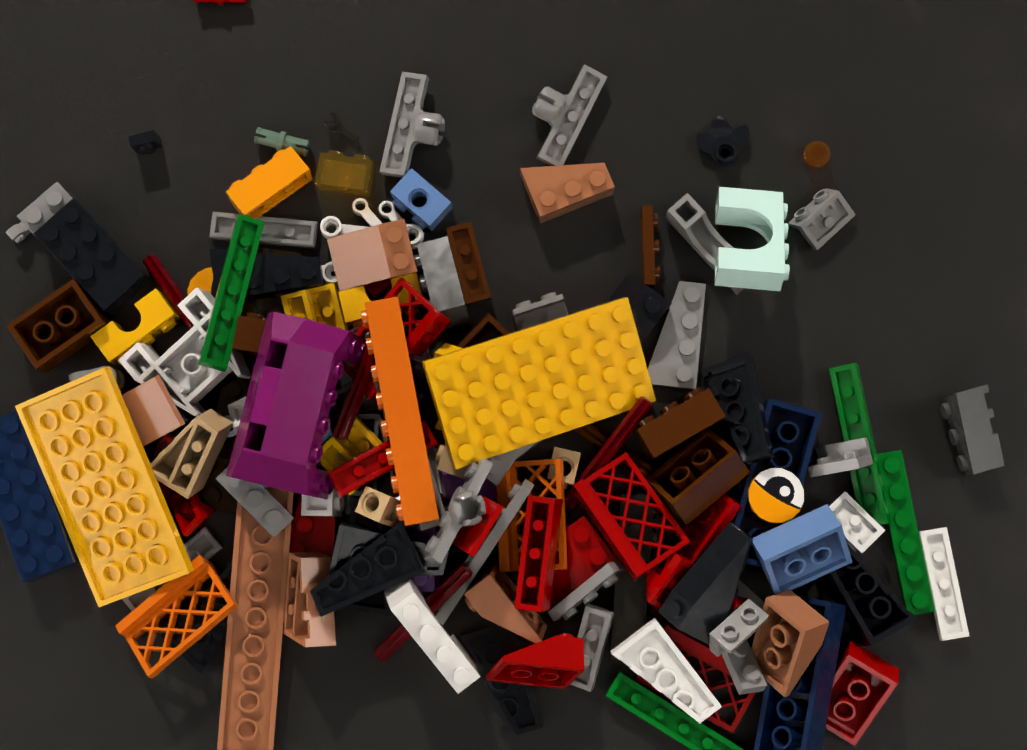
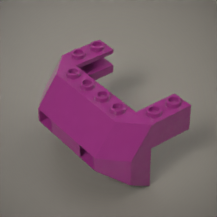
(291, 404)

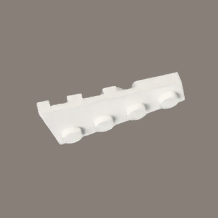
(662, 664)

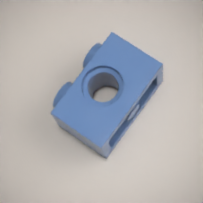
(415, 186)

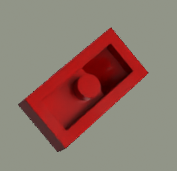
(189, 512)
(661, 582)

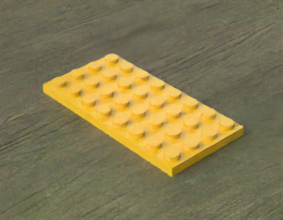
(538, 382)
(104, 487)

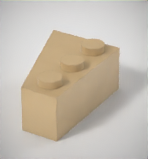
(192, 454)

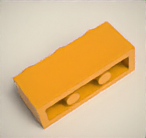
(269, 184)

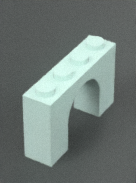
(764, 213)

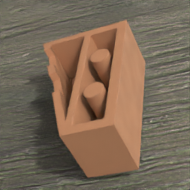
(565, 187)
(301, 615)

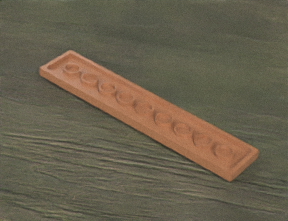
(254, 632)

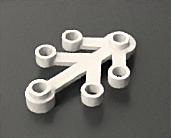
(371, 219)

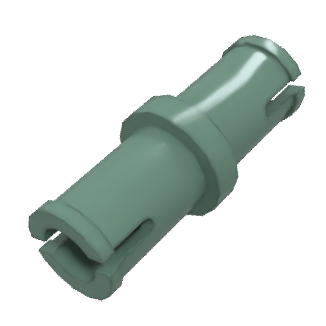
(281, 141)

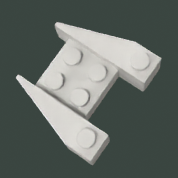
(179, 364)

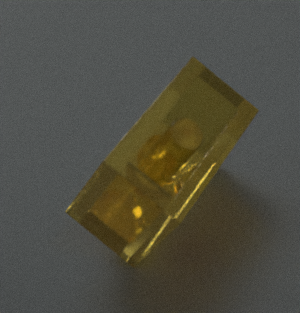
(345, 173)

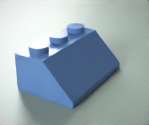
(802, 549)

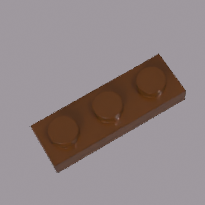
(649, 246)
(468, 263)

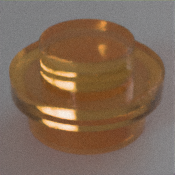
(817, 154)

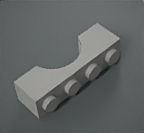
(697, 230)

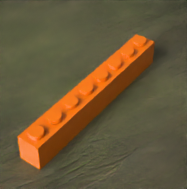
(401, 411)

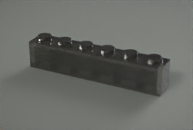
(629, 595)

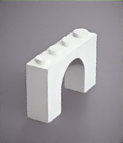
(443, 650)

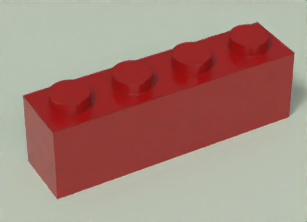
(538, 553)

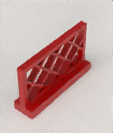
(419, 337)
(610, 529)
(702, 652)

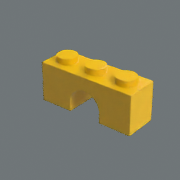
(354, 300)
(156, 316)

